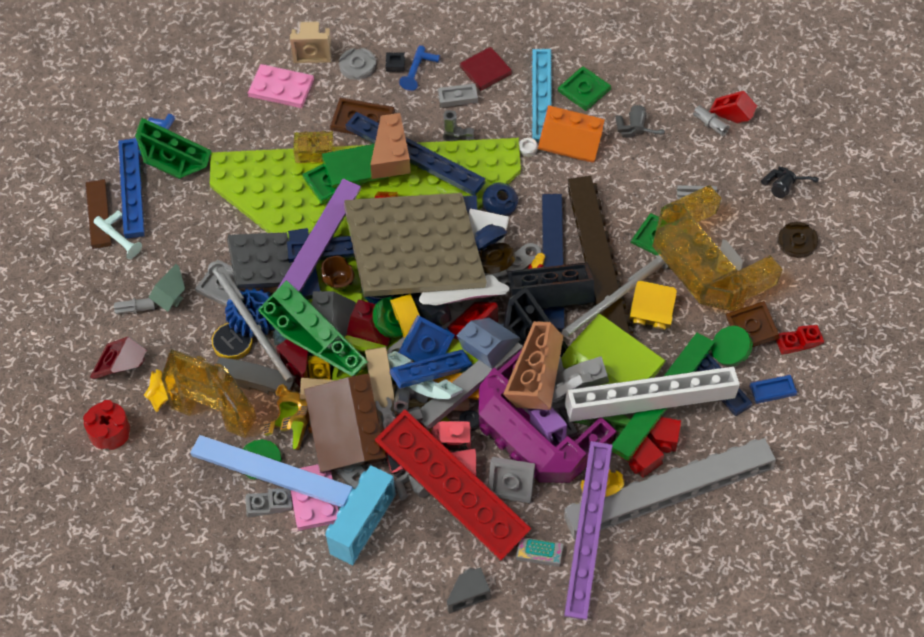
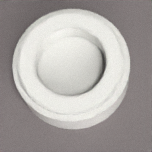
(528, 147)

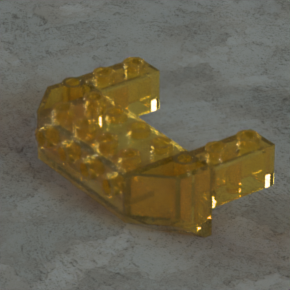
(699, 260)

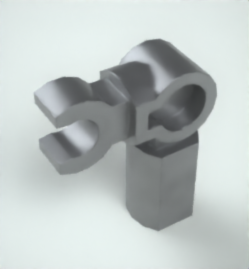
(452, 132)
(403, 395)
(388, 416)

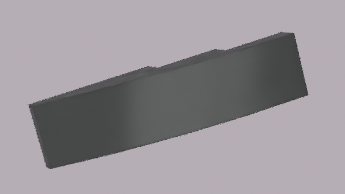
(255, 375)

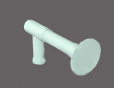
(131, 248)

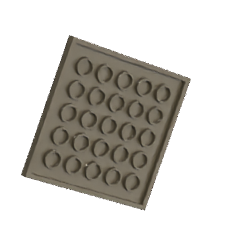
(414, 244)

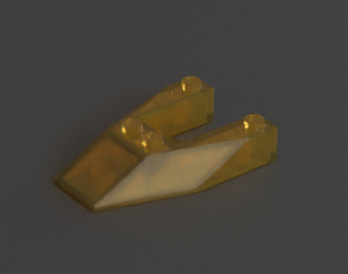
(196, 380)

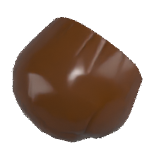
(337, 273)

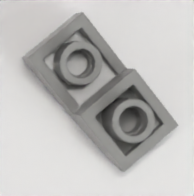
(268, 503)

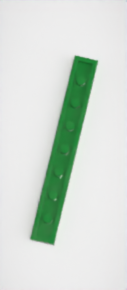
(644, 421)

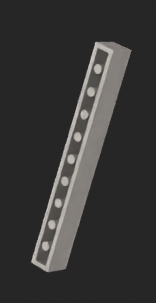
(680, 484)

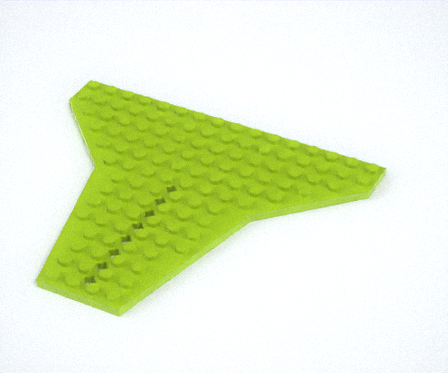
(276, 197)

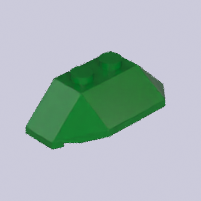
(169, 150)

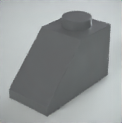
(468, 590)

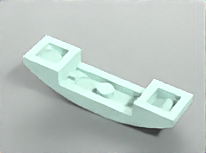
(430, 388)

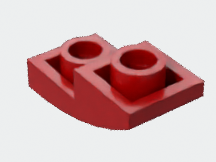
(801, 339)

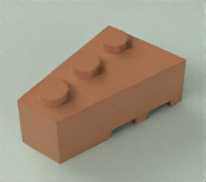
(390, 149)

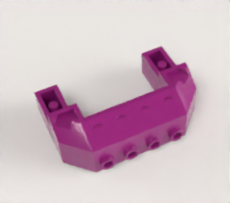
(515, 434)

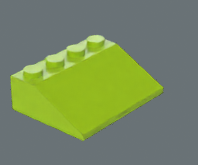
(621, 353)

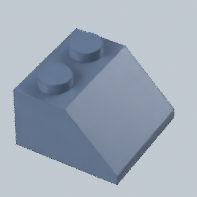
(487, 340)

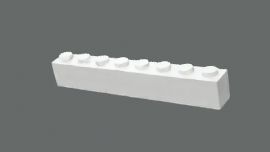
(651, 394)

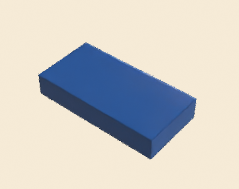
(773, 389)

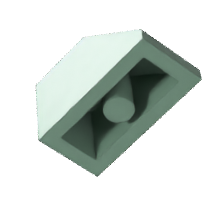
(169, 289)

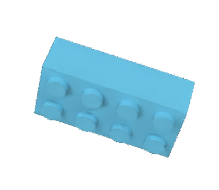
(360, 515)

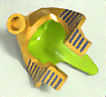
(292, 414)

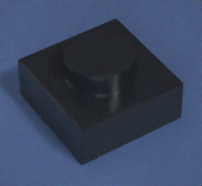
(395, 61)

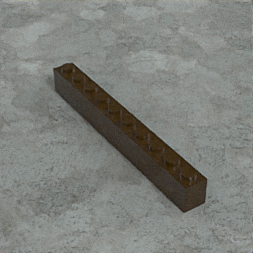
(595, 247)

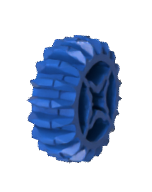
(253, 301)

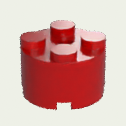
(107, 425)

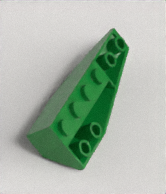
(308, 328)

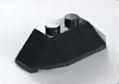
(521, 314)

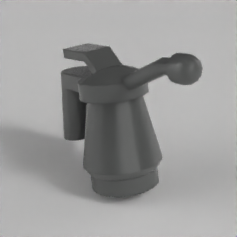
(637, 119)

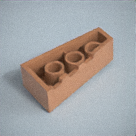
(536, 368)

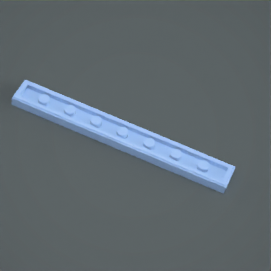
(271, 471)

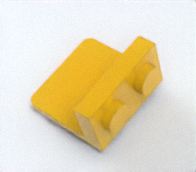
(653, 305)

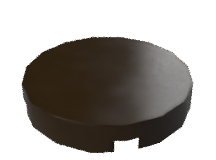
(801, 244)
(501, 258)

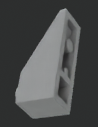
(594, 367)

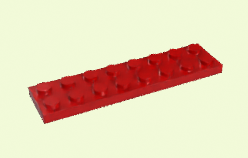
(453, 485)

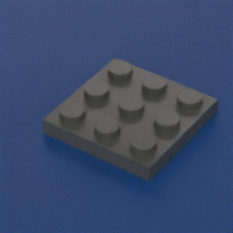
(259, 259)

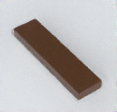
(97, 206)

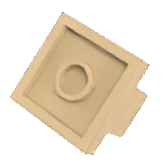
(310, 45)

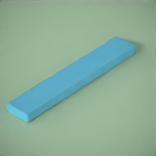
(540, 89)

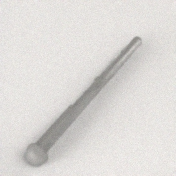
(216, 268)
(641, 275)

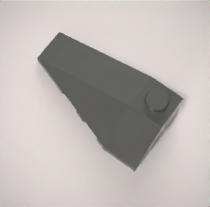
(335, 309)

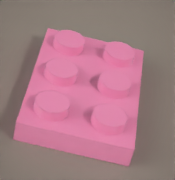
(281, 86)
(312, 511)

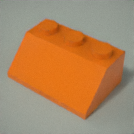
(571, 134)

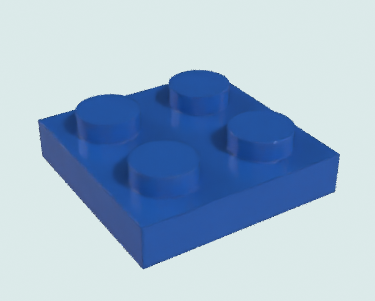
(425, 340)

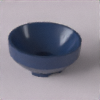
(494, 205)
(489, 235)

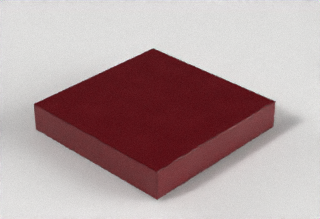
(485, 68)

